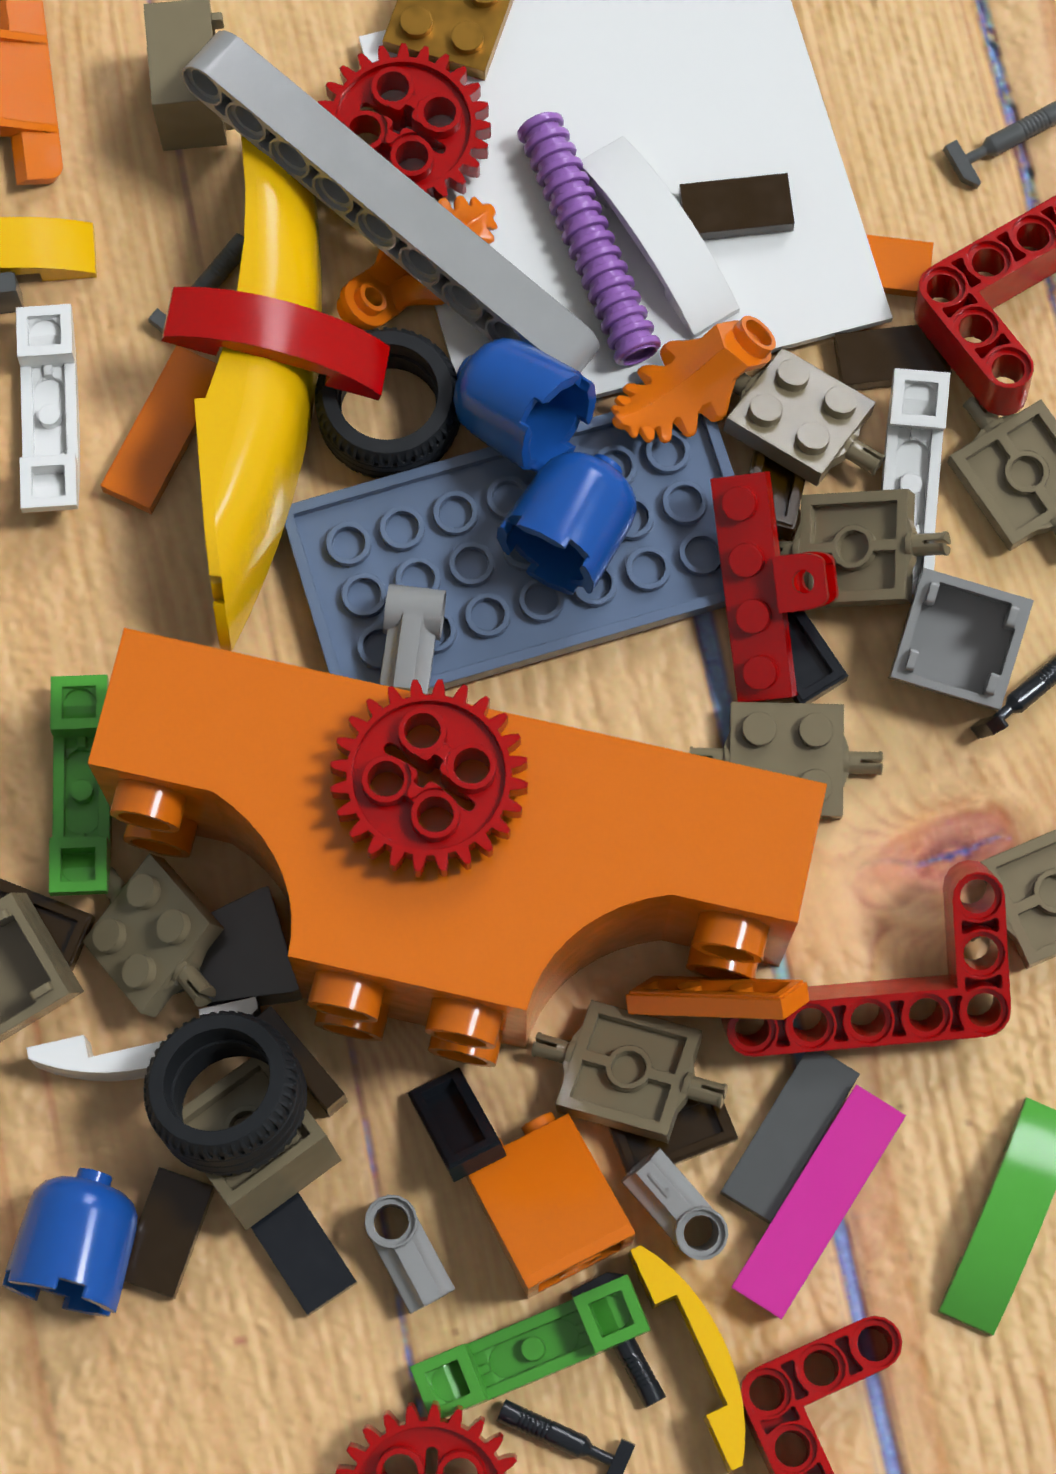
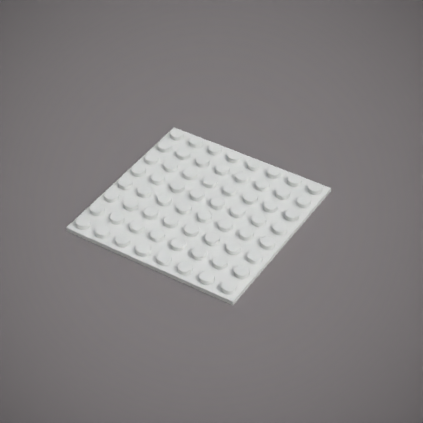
(703, 99)

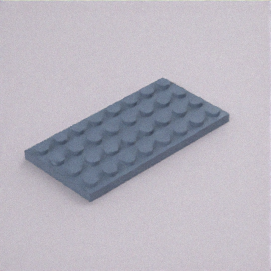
(441, 532)

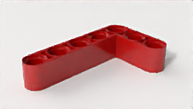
(975, 297)
(896, 996)
(799, 1392)

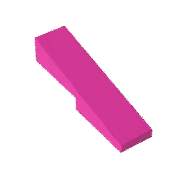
(818, 1201)

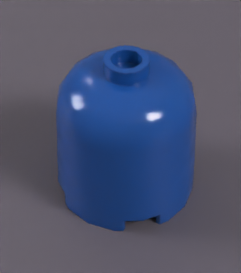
(522, 401)
(570, 521)
(74, 1243)

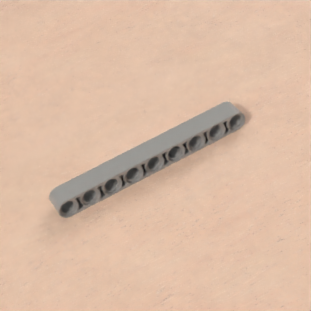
(382, 201)

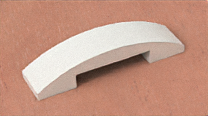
(662, 234)
(48, 408)
(915, 445)
(75, 1057)

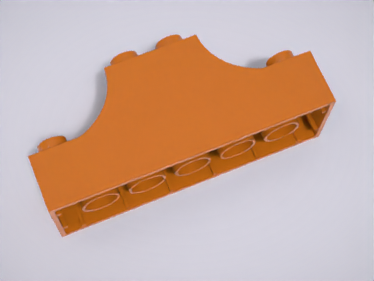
(608, 851)

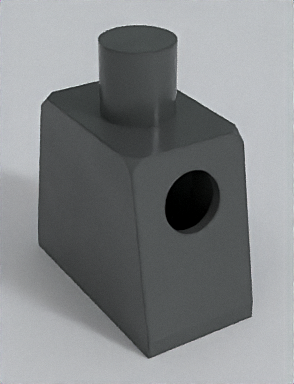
(250, 954)

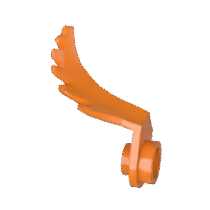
(388, 289)
(694, 380)

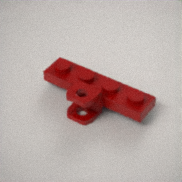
(763, 586)

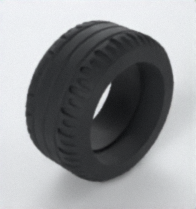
(426, 445)
(187, 1055)

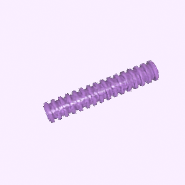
(588, 238)

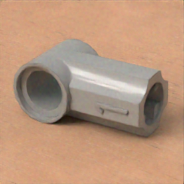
(412, 626)
(673, 1202)
(409, 1258)

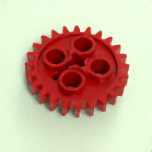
(428, 92)
(395, 818)
(418, 1434)

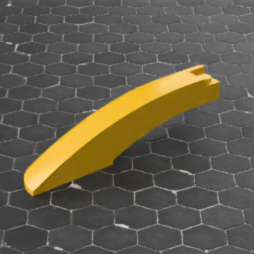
(258, 409)

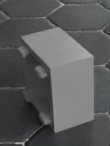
(961, 639)

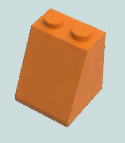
(550, 1205)

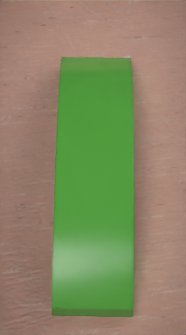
(80, 811)
(1006, 1223)
(532, 1348)

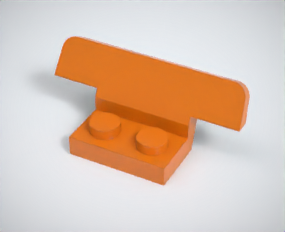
(28, 93)

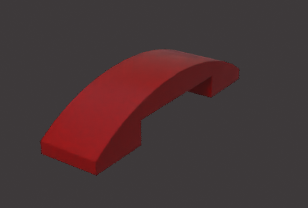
(280, 332)

